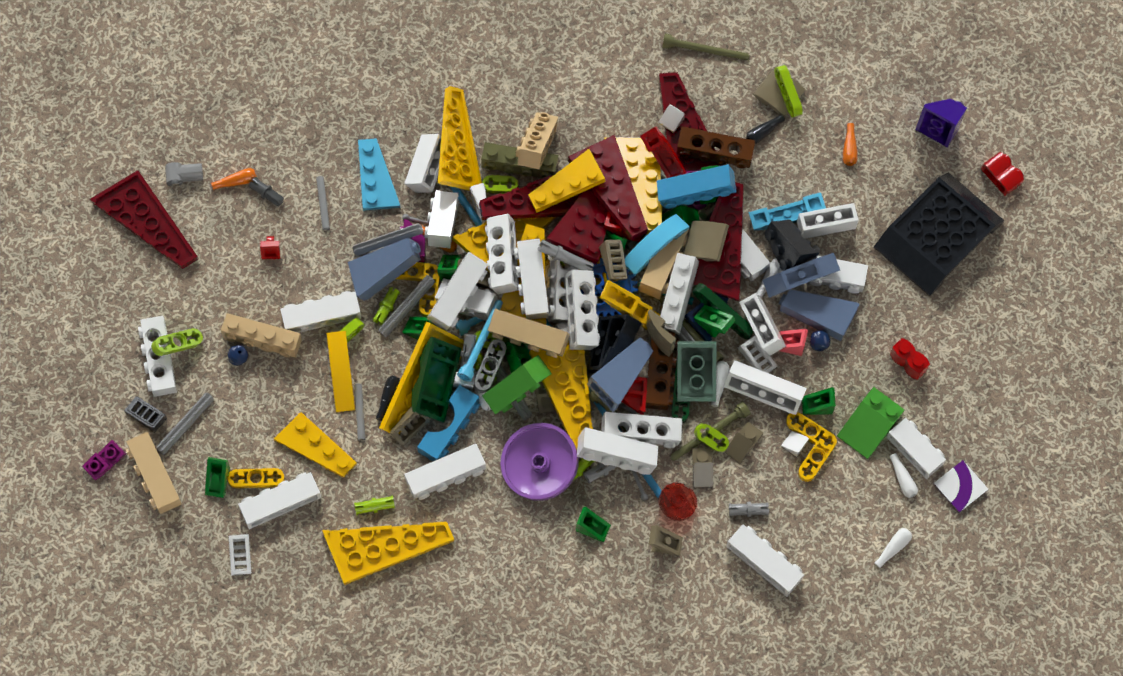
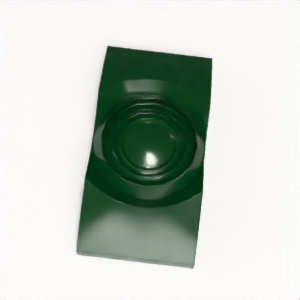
(436, 379)

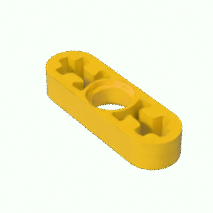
(241, 483)

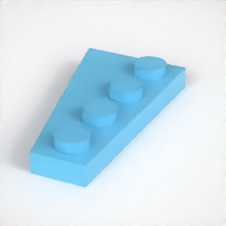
(375, 179)

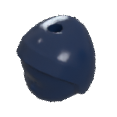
(820, 341)
(237, 355)

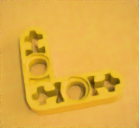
(422, 269)
(819, 446)

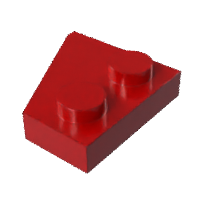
(636, 395)

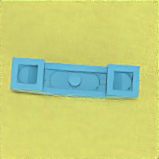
(761, 218)
(654, 243)

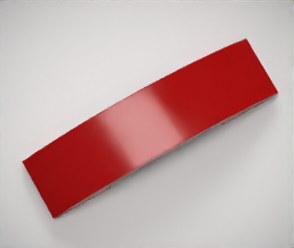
(663, 152)

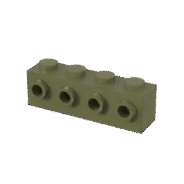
(504, 159)

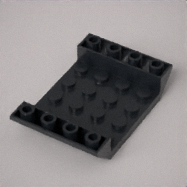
(937, 232)

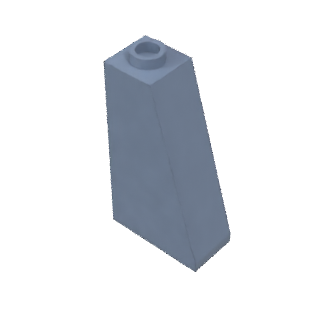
(382, 266)
(820, 311)
(619, 374)

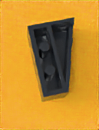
(788, 244)
(616, 335)

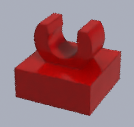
(270, 249)

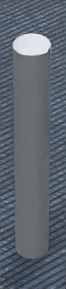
(323, 203)
(359, 412)

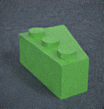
(516, 385)

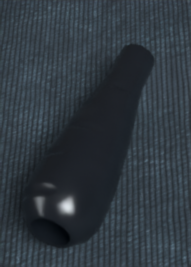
(762, 130)
(388, 392)

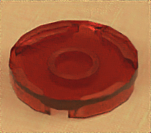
(677, 501)

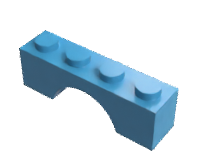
(435, 444)

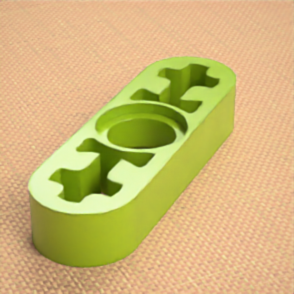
(788, 91)
(171, 347)

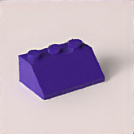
(941, 120)

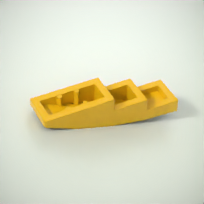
(626, 302)
(340, 371)

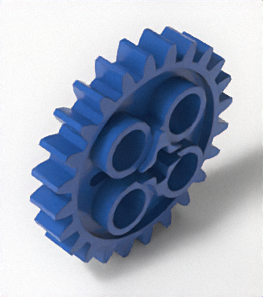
(604, 308)

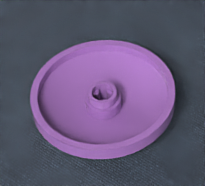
(539, 461)

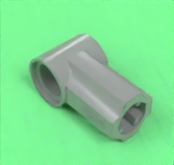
(178, 173)

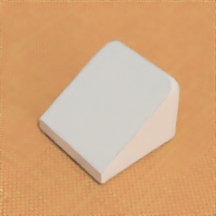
(672, 118)
(468, 385)
(795, 443)

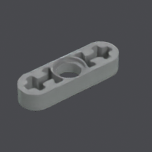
(490, 351)

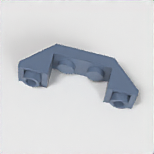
(801, 274)

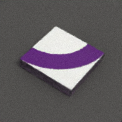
(960, 486)

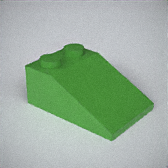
(871, 423)

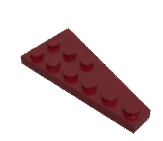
(675, 93)
(617, 192)
(519, 206)
(140, 211)
(582, 228)
(725, 275)

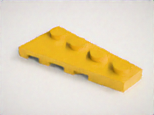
(570, 181)
(308, 440)

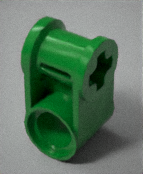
(518, 356)

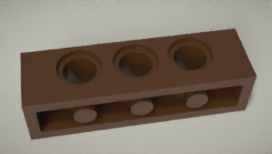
(725, 143)
(654, 398)

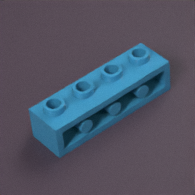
(696, 186)

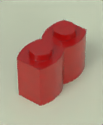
(1003, 173)
(905, 355)

